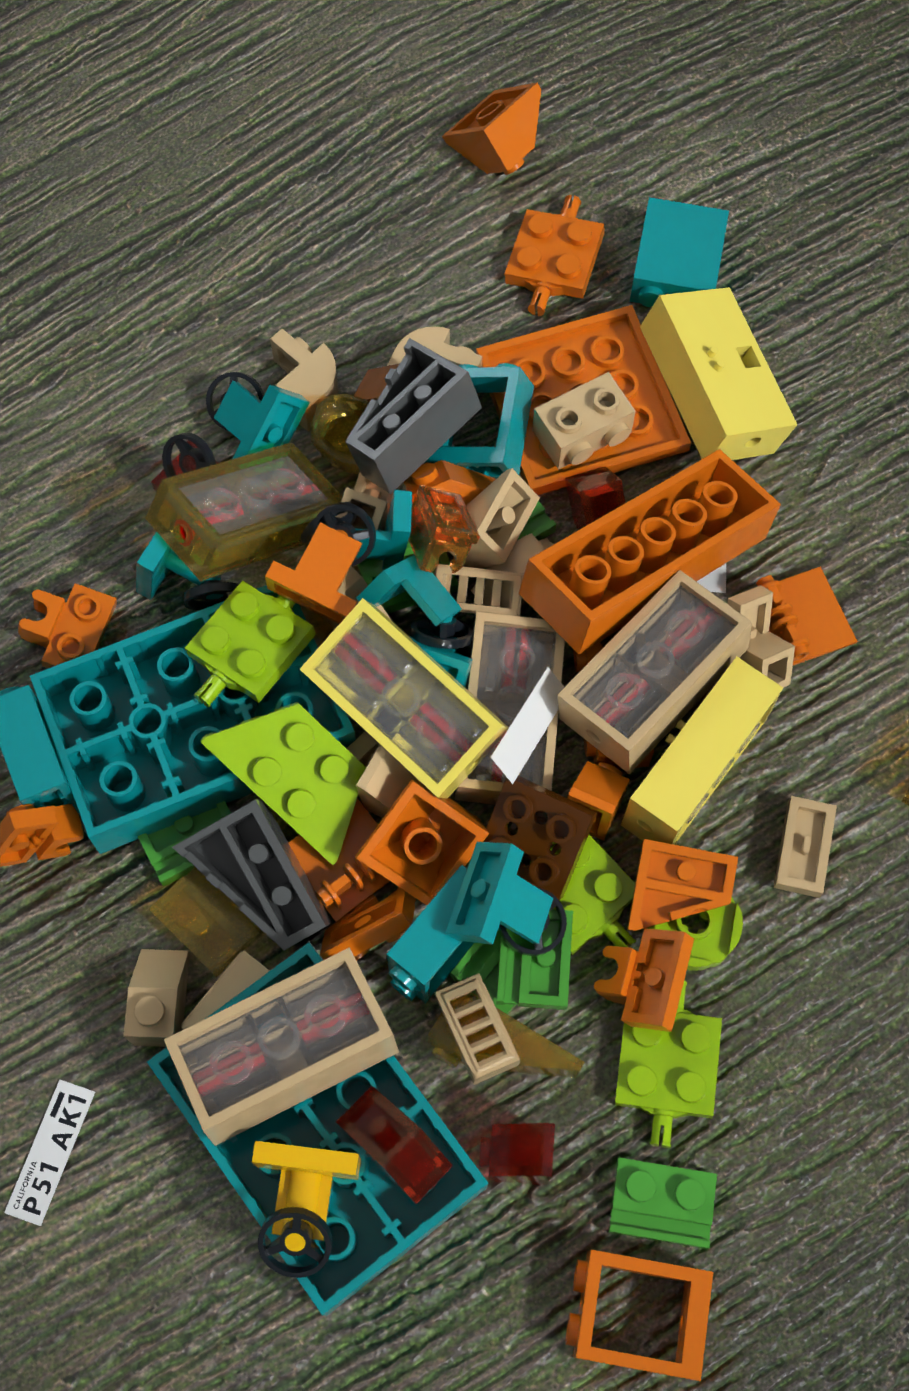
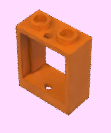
(692, 1320)

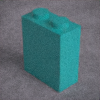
(678, 250)

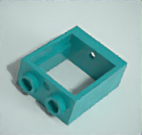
(513, 422)
(31, 750)
(425, 952)

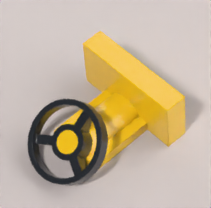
(301, 1202)

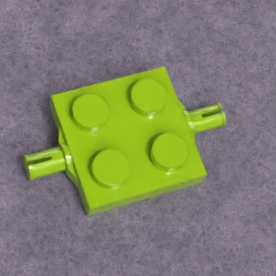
(248, 643)
(597, 898)
(670, 1071)

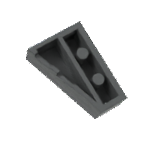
(413, 416)
(258, 872)

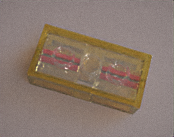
(240, 509)

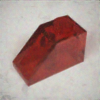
(594, 495)
(395, 1144)
(519, 1153)

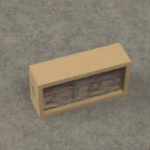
(506, 666)
(654, 671)
(281, 1046)

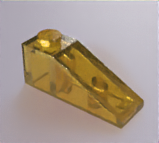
(535, 1051)

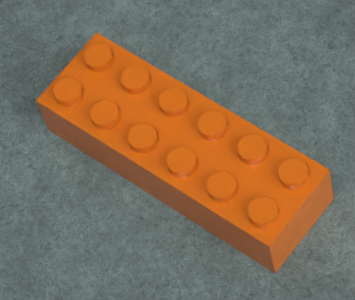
(620, 561)

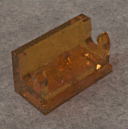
(440, 525)

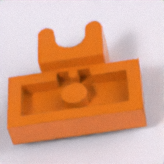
(69, 626)
(38, 830)
(649, 979)

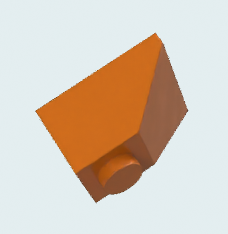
(499, 129)
(422, 841)

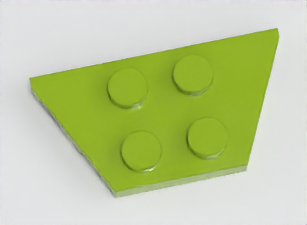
(295, 771)

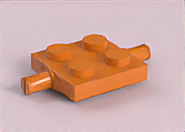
(554, 254)

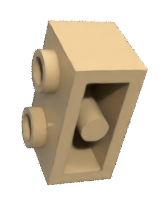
(583, 421)

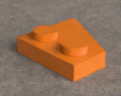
(679, 883)
(370, 925)

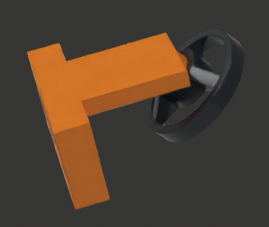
(325, 564)

